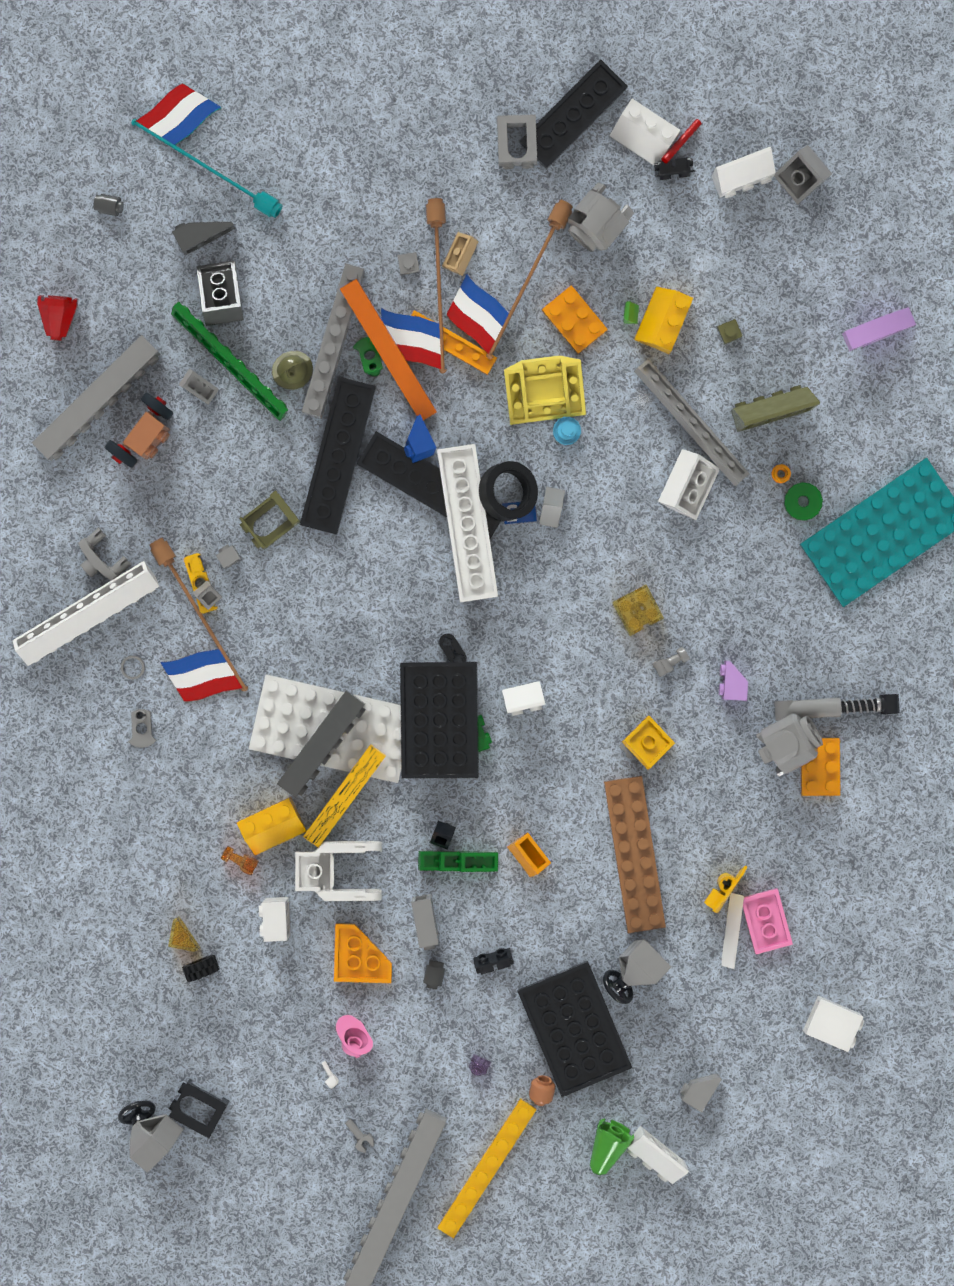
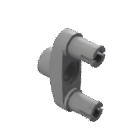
(94, 564)

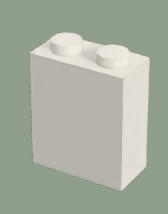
(833, 1024)

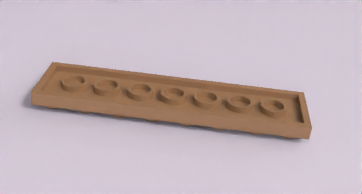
(634, 854)

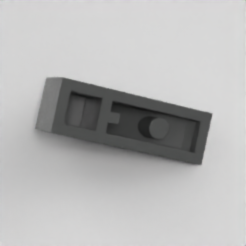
(197, 234)

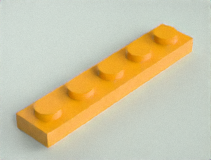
(464, 349)

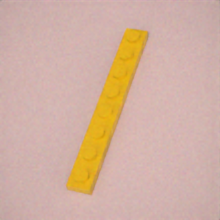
(486, 1168)

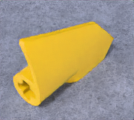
(716, 898)

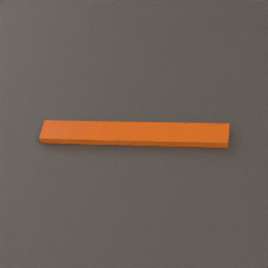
(388, 349)

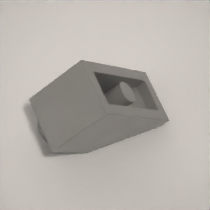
(699, 1091)

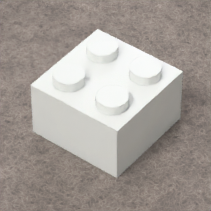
(275, 919)

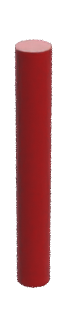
(681, 141)

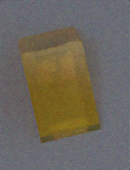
(181, 937)

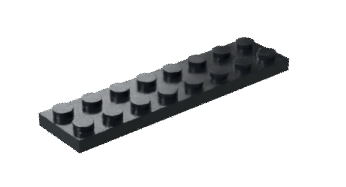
(338, 455)
(416, 479)

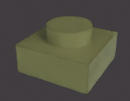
(729, 331)

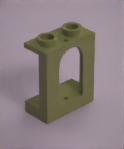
(249, 519)

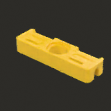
(195, 571)

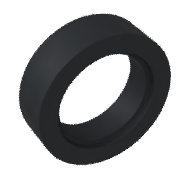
(528, 484)

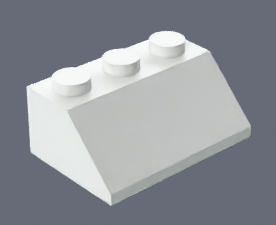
(644, 132)
(744, 173)
(689, 484)
(657, 1156)

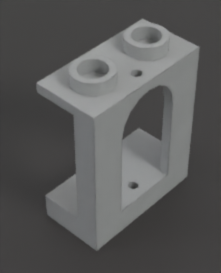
(517, 121)

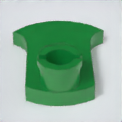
(363, 346)

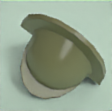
(292, 370)

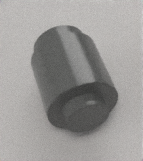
(108, 204)
(434, 974)

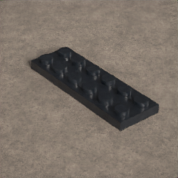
(575, 112)

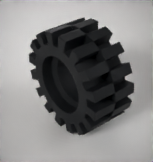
(200, 968)

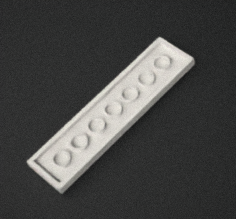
(467, 523)

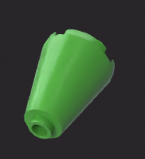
(609, 1145)

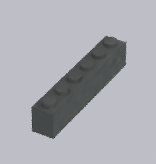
(321, 743)

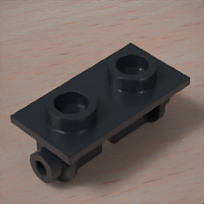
(682, 168)
(485, 962)

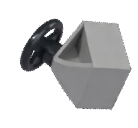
(639, 966)
(149, 1136)

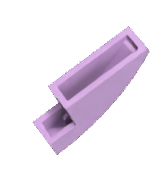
(878, 329)

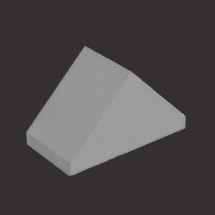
(552, 507)

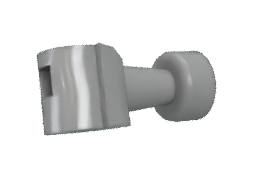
(665, 666)

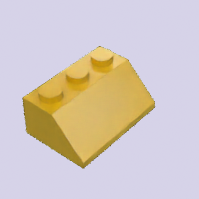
(663, 319)
(271, 826)

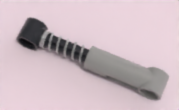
(835, 707)

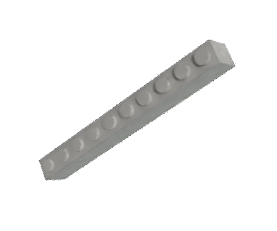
(396, 1199)

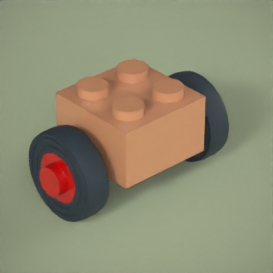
(145, 435)

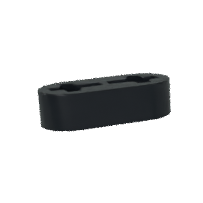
(456, 646)

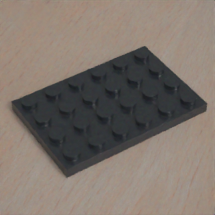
(439, 720)
(574, 1028)

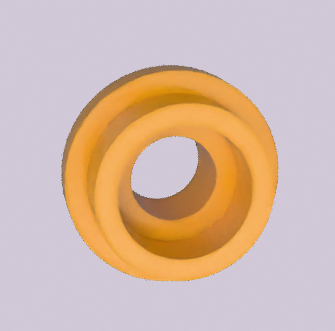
(787, 473)

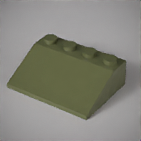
(775, 408)

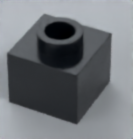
(442, 835)

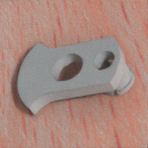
(138, 739)

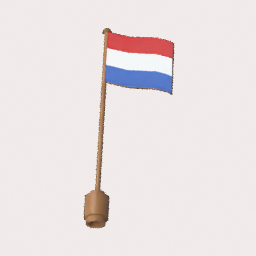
(480, 313)
(417, 337)
(204, 671)

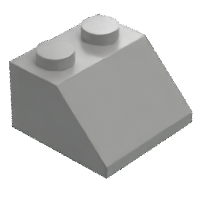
(802, 174)

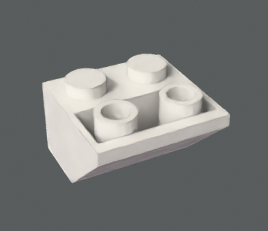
(523, 698)

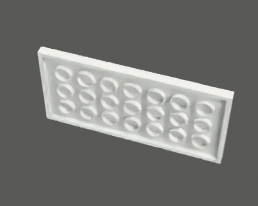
(294, 710)

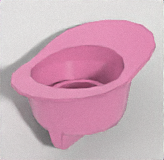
(353, 1036)

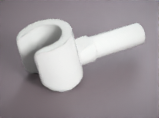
(332, 1081)

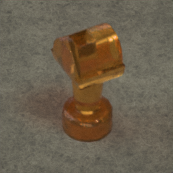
(246, 863)

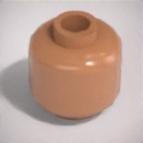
(542, 1090)

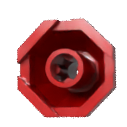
(57, 314)

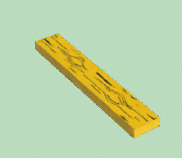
(344, 795)

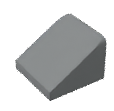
(207, 595)

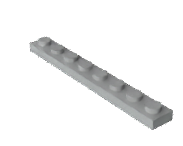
(691, 422)

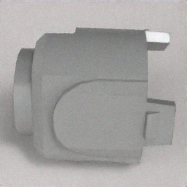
(598, 220)
(790, 743)

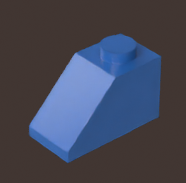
(419, 443)

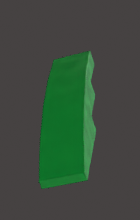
(458, 861)

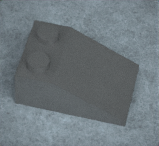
(219, 293)

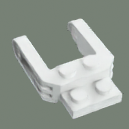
(316, 871)

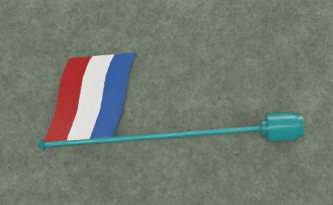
(178, 118)

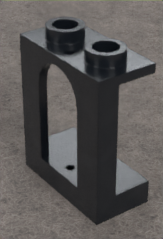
(194, 1091)

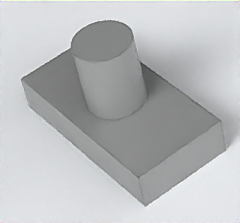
(198, 386)

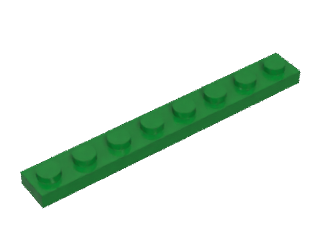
(229, 361)

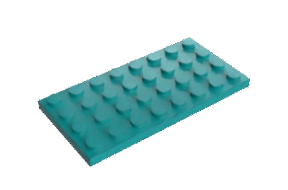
(882, 532)

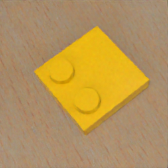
(648, 742)

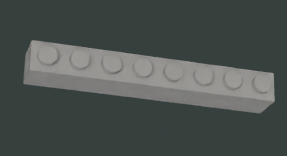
(331, 347)
(96, 398)

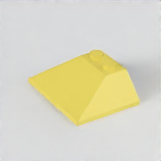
(544, 389)

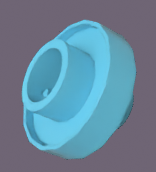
(566, 430)

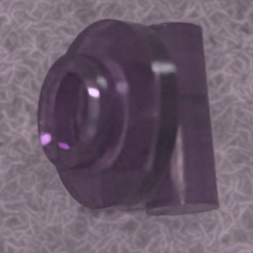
(479, 1065)

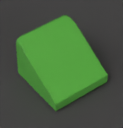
(631, 313)

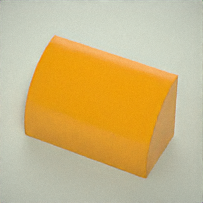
(529, 855)

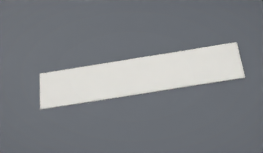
(732, 930)

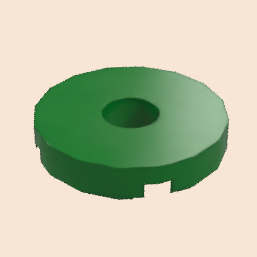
(814, 501)

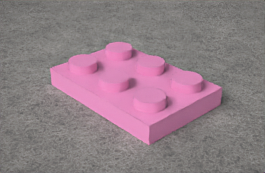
(766, 921)

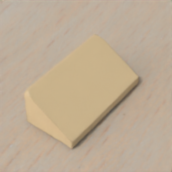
(460, 253)

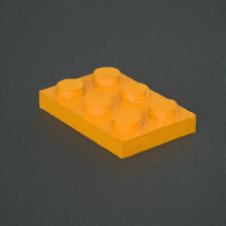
(574, 319)
(822, 774)

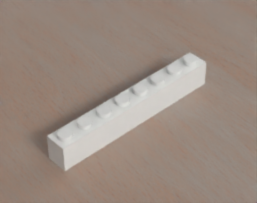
(85, 613)

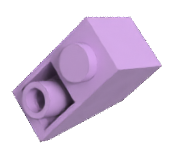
(734, 683)

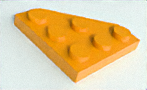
(358, 957)

